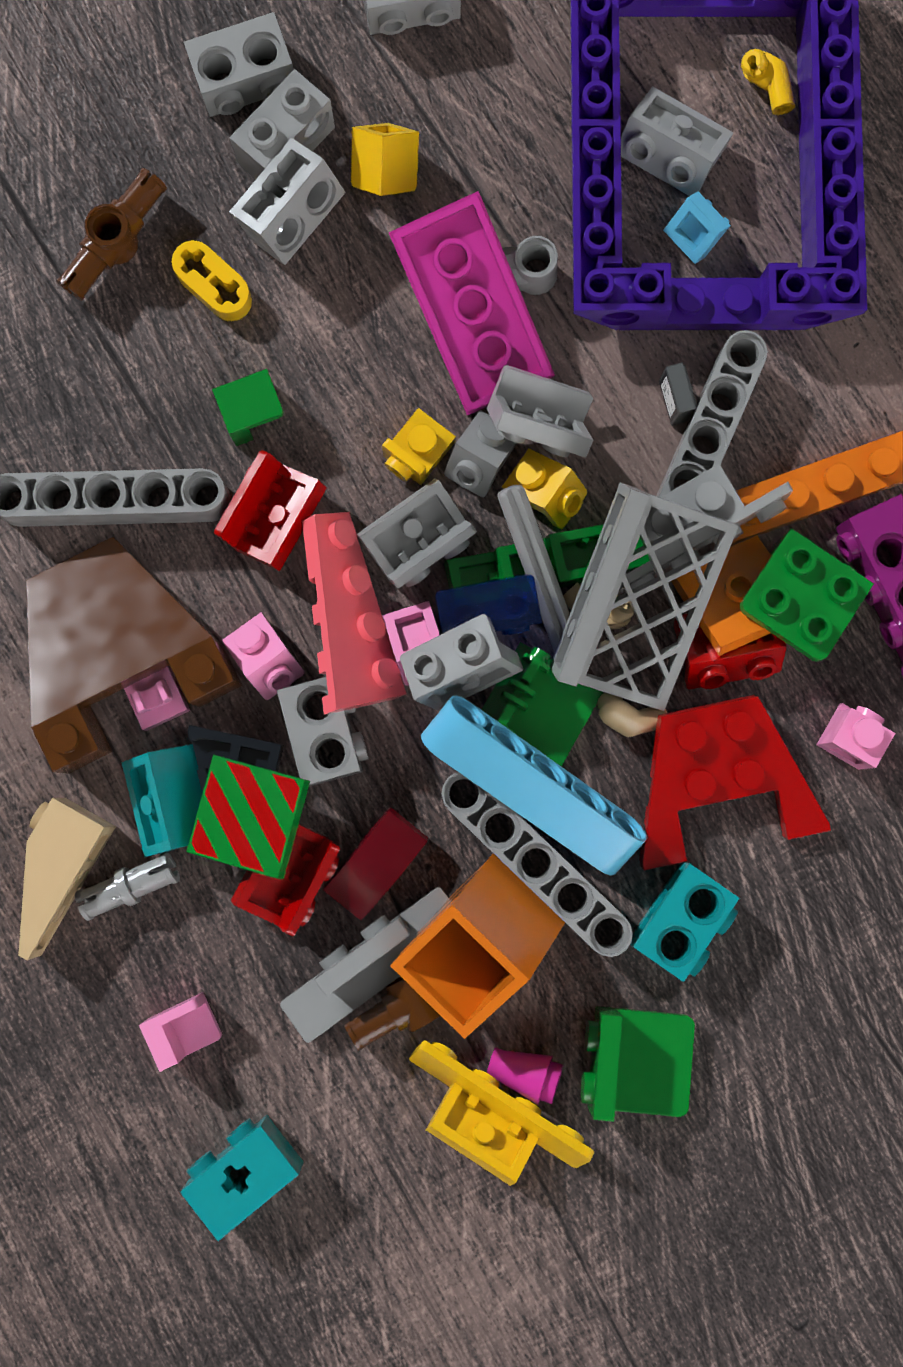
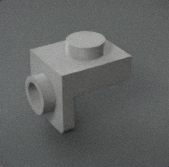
(478, 455)

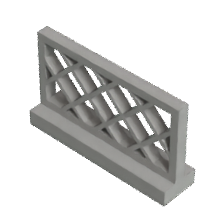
(602, 583)

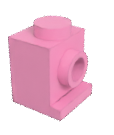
(856, 736)

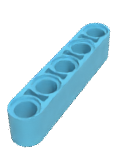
(533, 785)

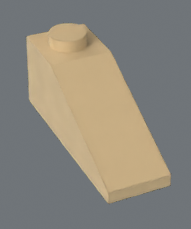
(56, 865)

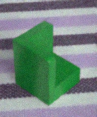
(248, 404)

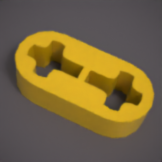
(219, 273)

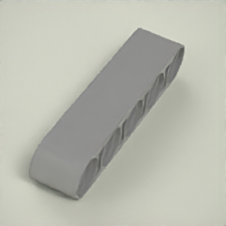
(710, 421)
(132, 507)
(548, 884)

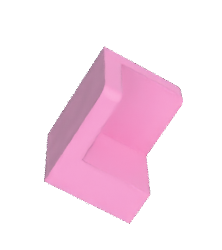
(180, 1031)

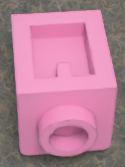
(409, 629)

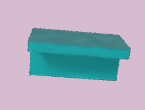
(164, 797)

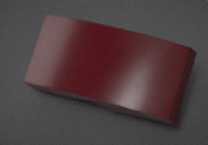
(376, 863)

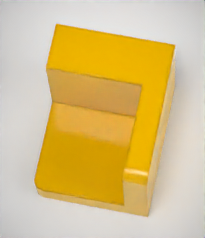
(384, 158)

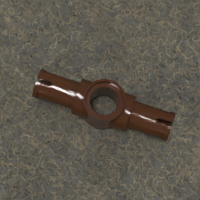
(120, 214)
(398, 1009)

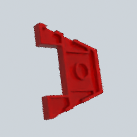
(716, 757)

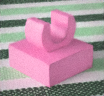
(157, 699)

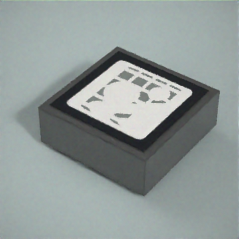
(677, 393)

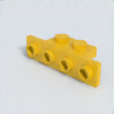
(488, 1122)

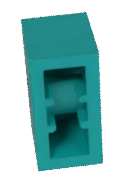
(228, 1201)

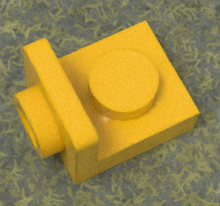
(417, 448)

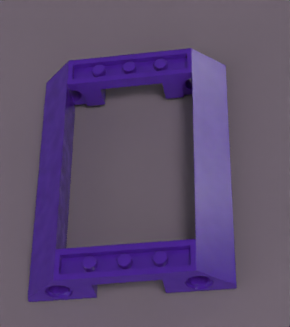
(831, 181)

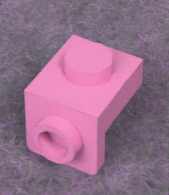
(263, 656)

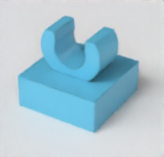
(696, 227)

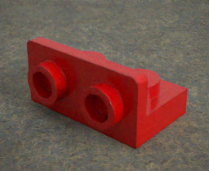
(753, 660)

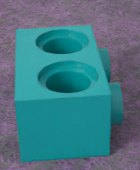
(672, 913)

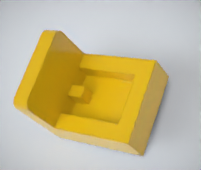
(549, 487)

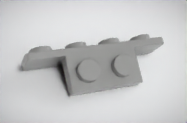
(712, 495)
(357, 974)

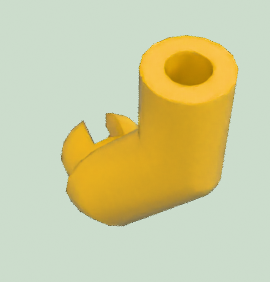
(772, 76)

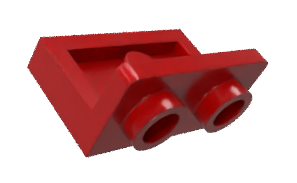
(269, 511)
(291, 900)

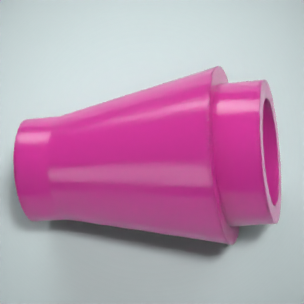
(527, 1074)

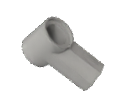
(529, 249)

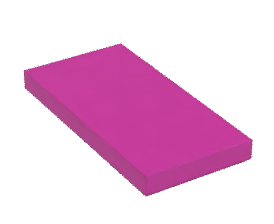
(469, 298)

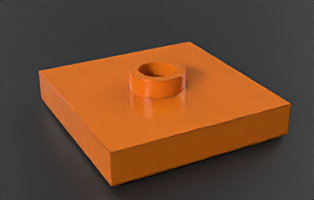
(722, 619)

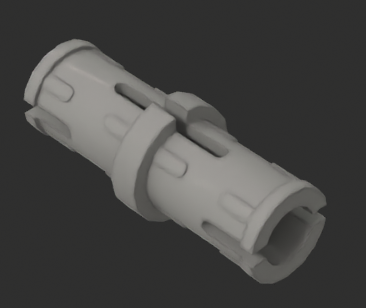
(127, 886)

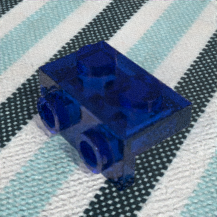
(507, 601)

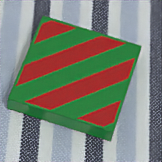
(248, 816)

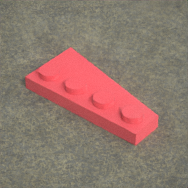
(353, 632)

